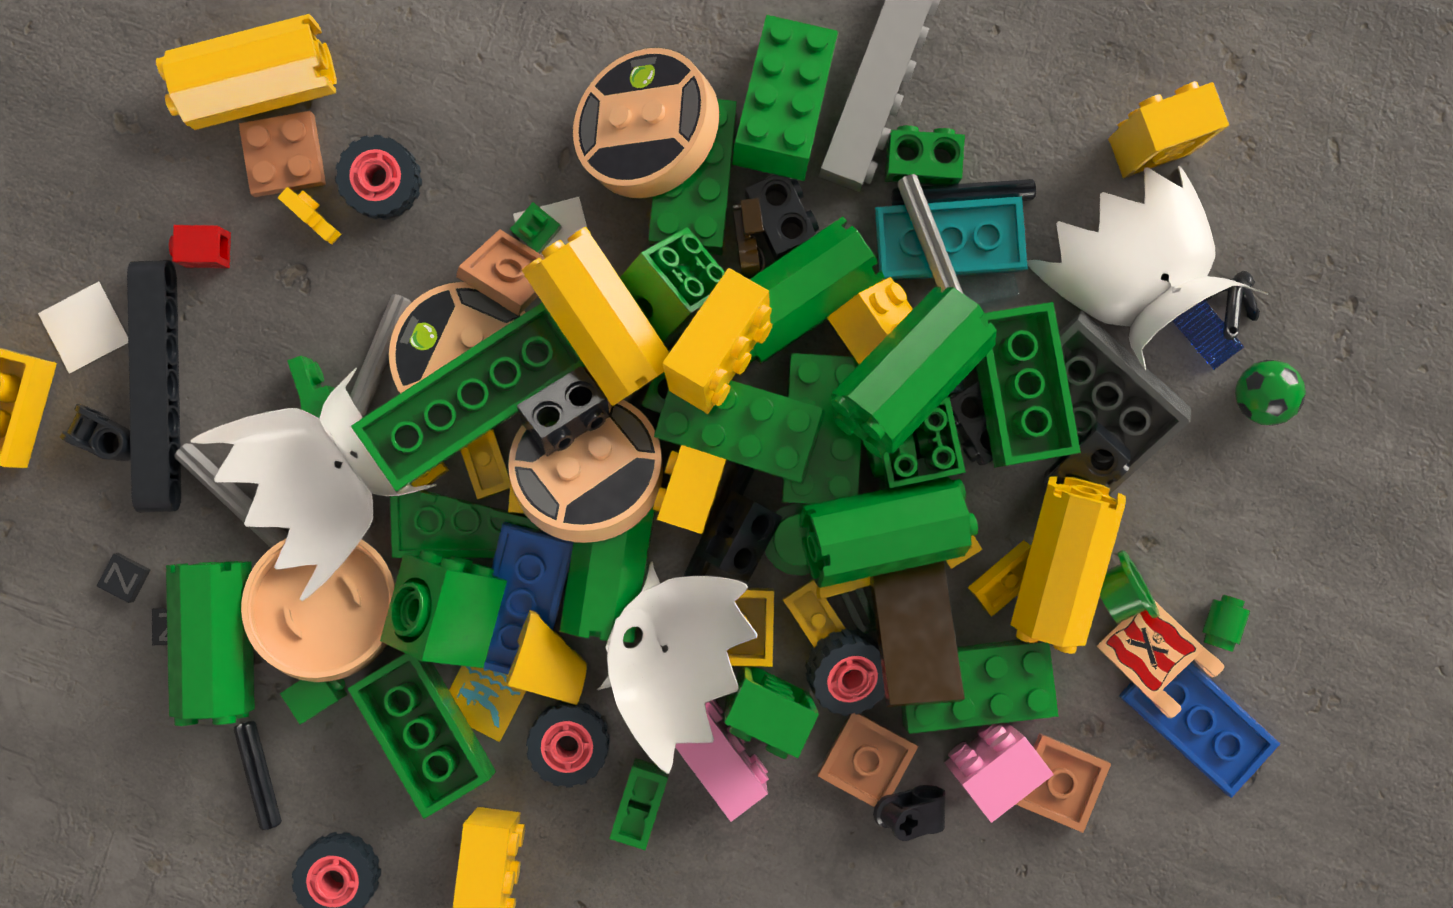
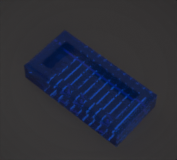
(1205, 333)

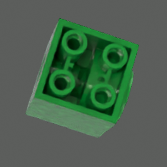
(672, 283)
(925, 455)
(443, 609)

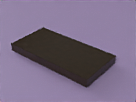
(916, 636)

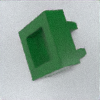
(535, 228)

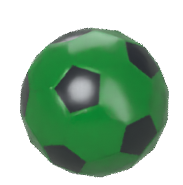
(1270, 392)

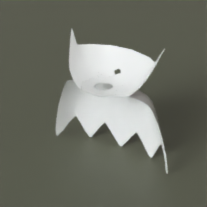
(1121, 266)
(298, 482)
(667, 692)

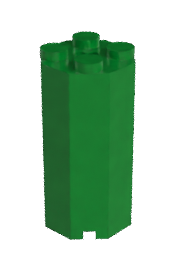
(814, 284)
(913, 370)
(887, 530)
(605, 580)
(208, 643)

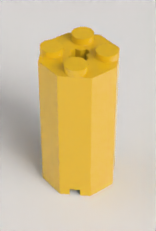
(247, 72)
(597, 315)
(1067, 563)

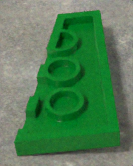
(447, 525)

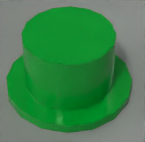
(786, 546)
(1126, 592)

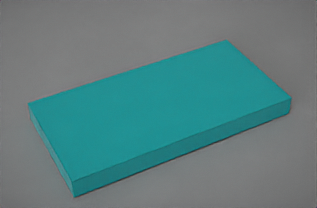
(977, 235)

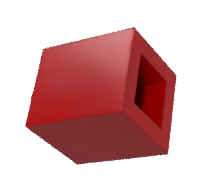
(200, 246)

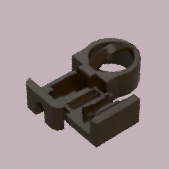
(747, 222)

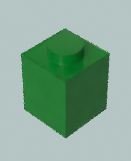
(310, 698)

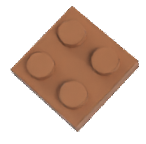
(282, 153)
(498, 274)
(867, 759)
(1073, 788)

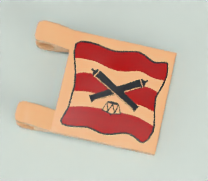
(1154, 653)

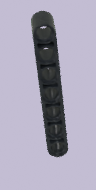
(154, 386)

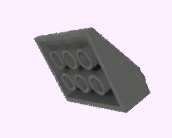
(1118, 393)

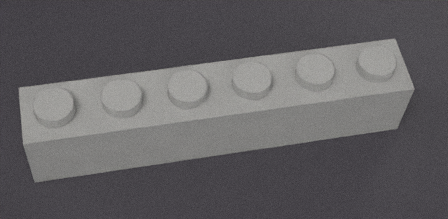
(875, 92)

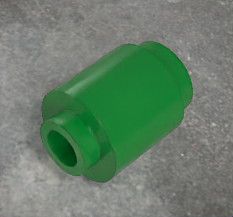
(1225, 622)

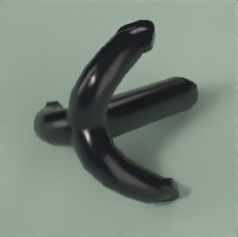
(1235, 297)

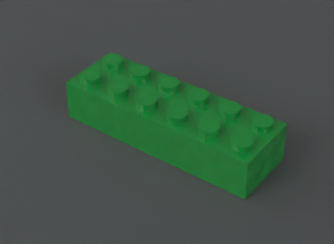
(466, 397)

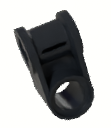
(96, 433)
(912, 812)

